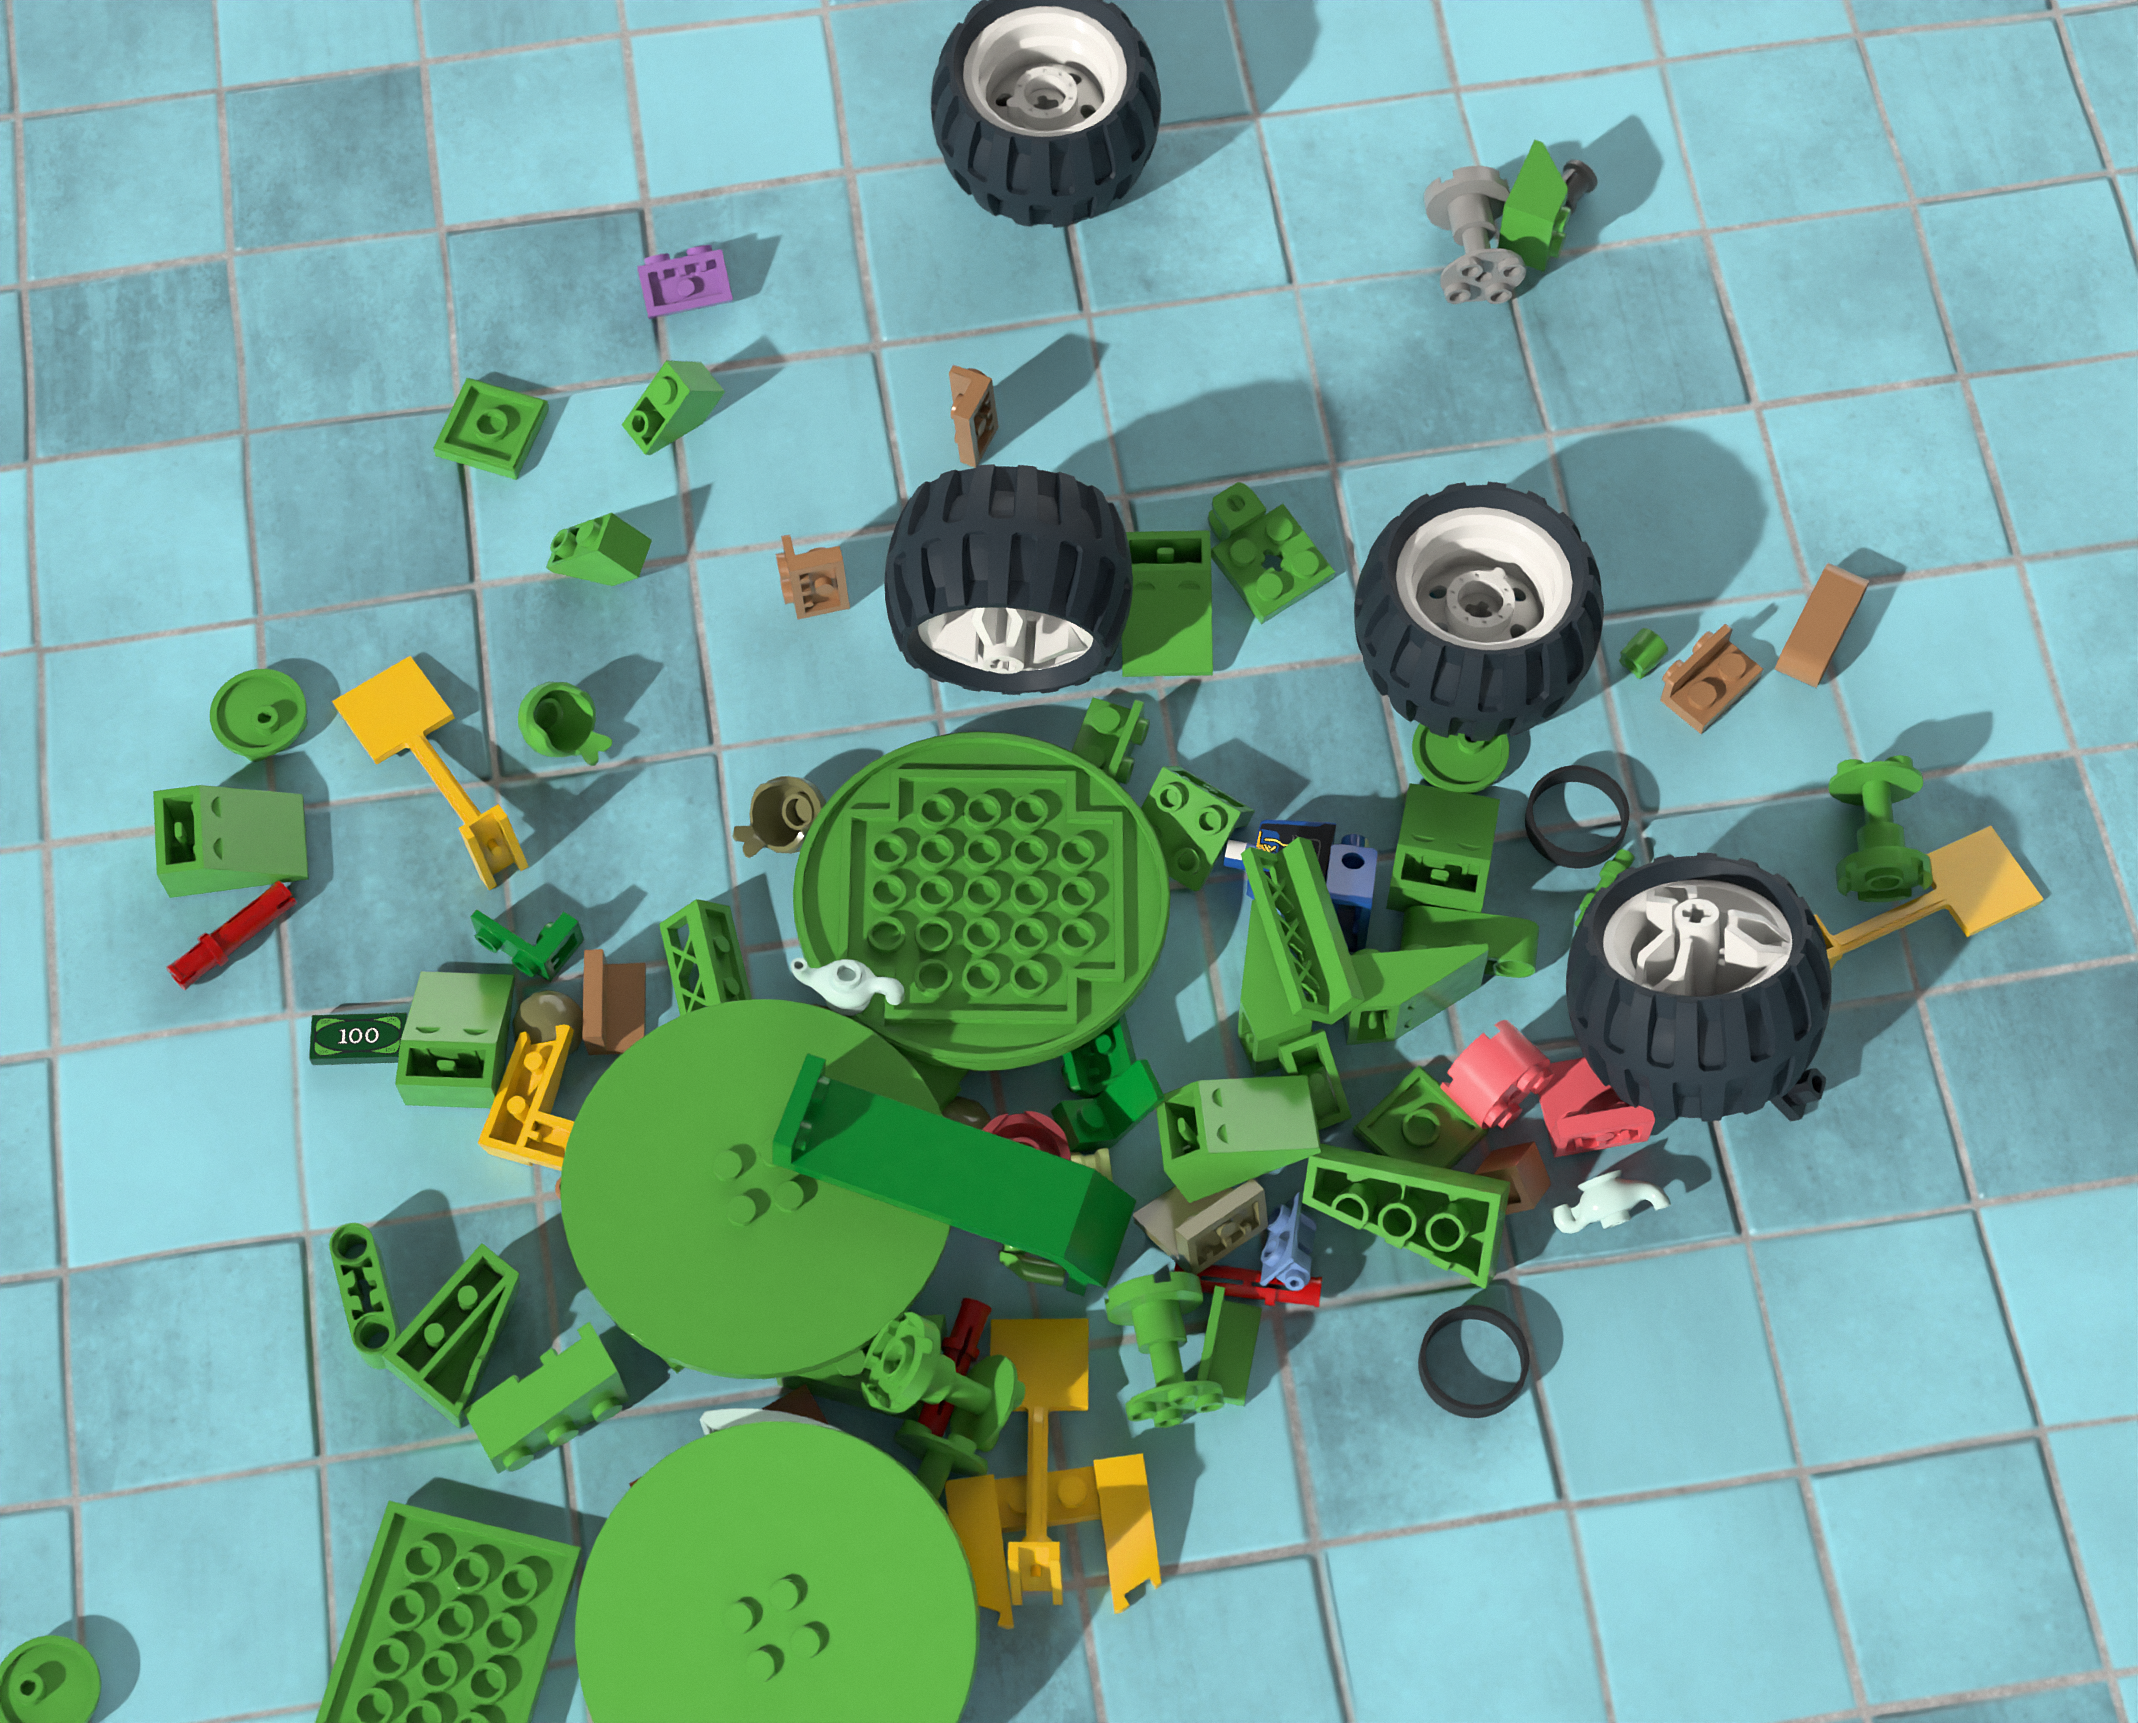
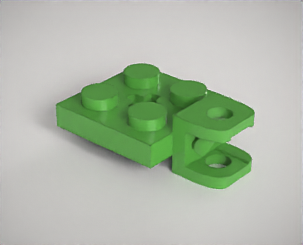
(1249, 536)

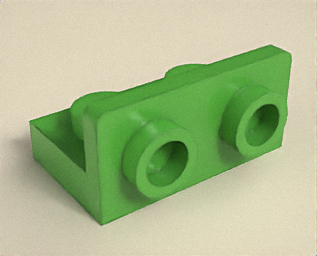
(1110, 737)

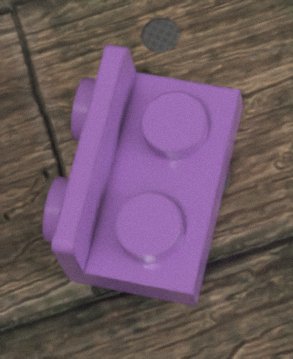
(684, 282)

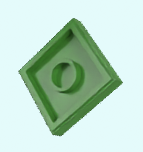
(491, 428)
(1419, 1124)

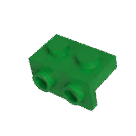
(1099, 1061)

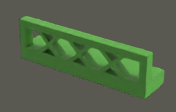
(1308, 930)
(713, 948)

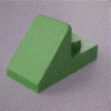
(1313, 1057)

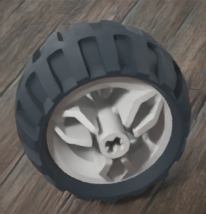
(1008, 580)
(1698, 986)

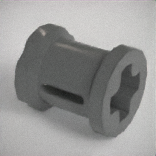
(1578, 184)

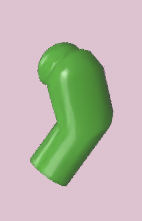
(1031, 1268)

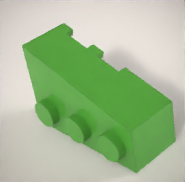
(455, 1334)

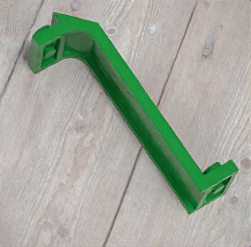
(954, 1174)

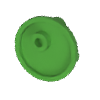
(258, 713)
(1457, 761)
(49, 1682)

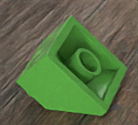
(1536, 211)

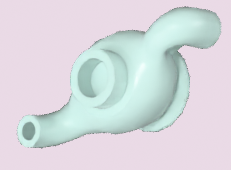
(847, 985)
(1608, 1201)

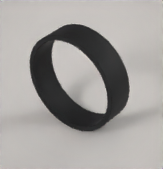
(1585, 775)
(1484, 1314)

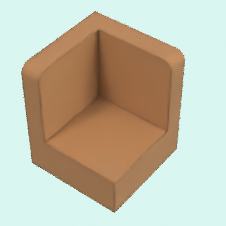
(1525, 1171)

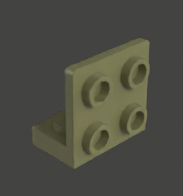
(1204, 1229)

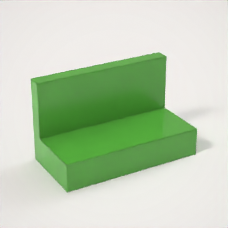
(1229, 1346)

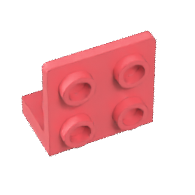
(1586, 1114)

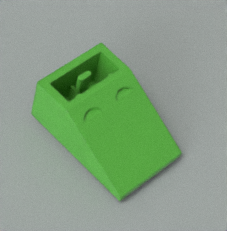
(1169, 606)
(228, 839)
(1443, 850)
(1410, 987)
(1264, 1007)
(455, 1040)
(1235, 1131)

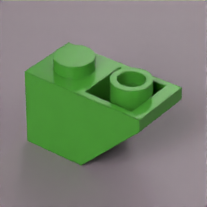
(672, 405)
(599, 551)

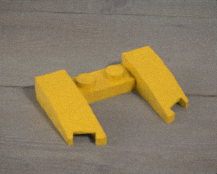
(520, 1116)
(1108, 1491)

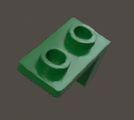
(552, 950)
(1114, 1113)

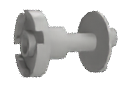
(1468, 209)

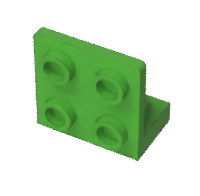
(1192, 823)

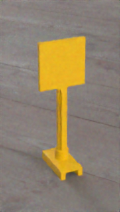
(398, 713)
(1971, 880)
(1055, 1369)

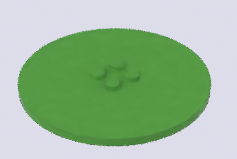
(995, 888)
(695, 1228)
(777, 1587)

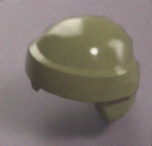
(780, 815)

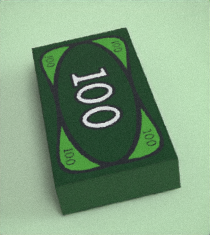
(356, 1038)

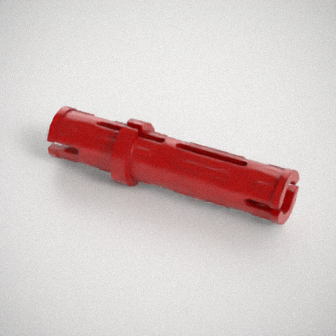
(217, 946)
(1308, 1295)
(963, 1350)

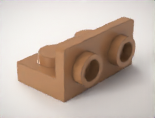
(972, 413)
(812, 579)
(1709, 680)

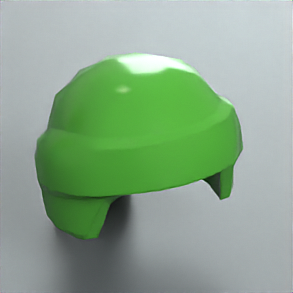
(560, 722)

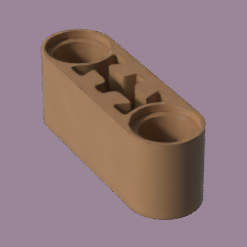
(1822, 625)

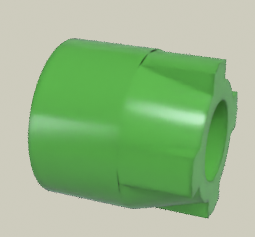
(1643, 652)

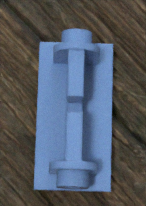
(1288, 1245)

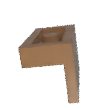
(612, 1004)

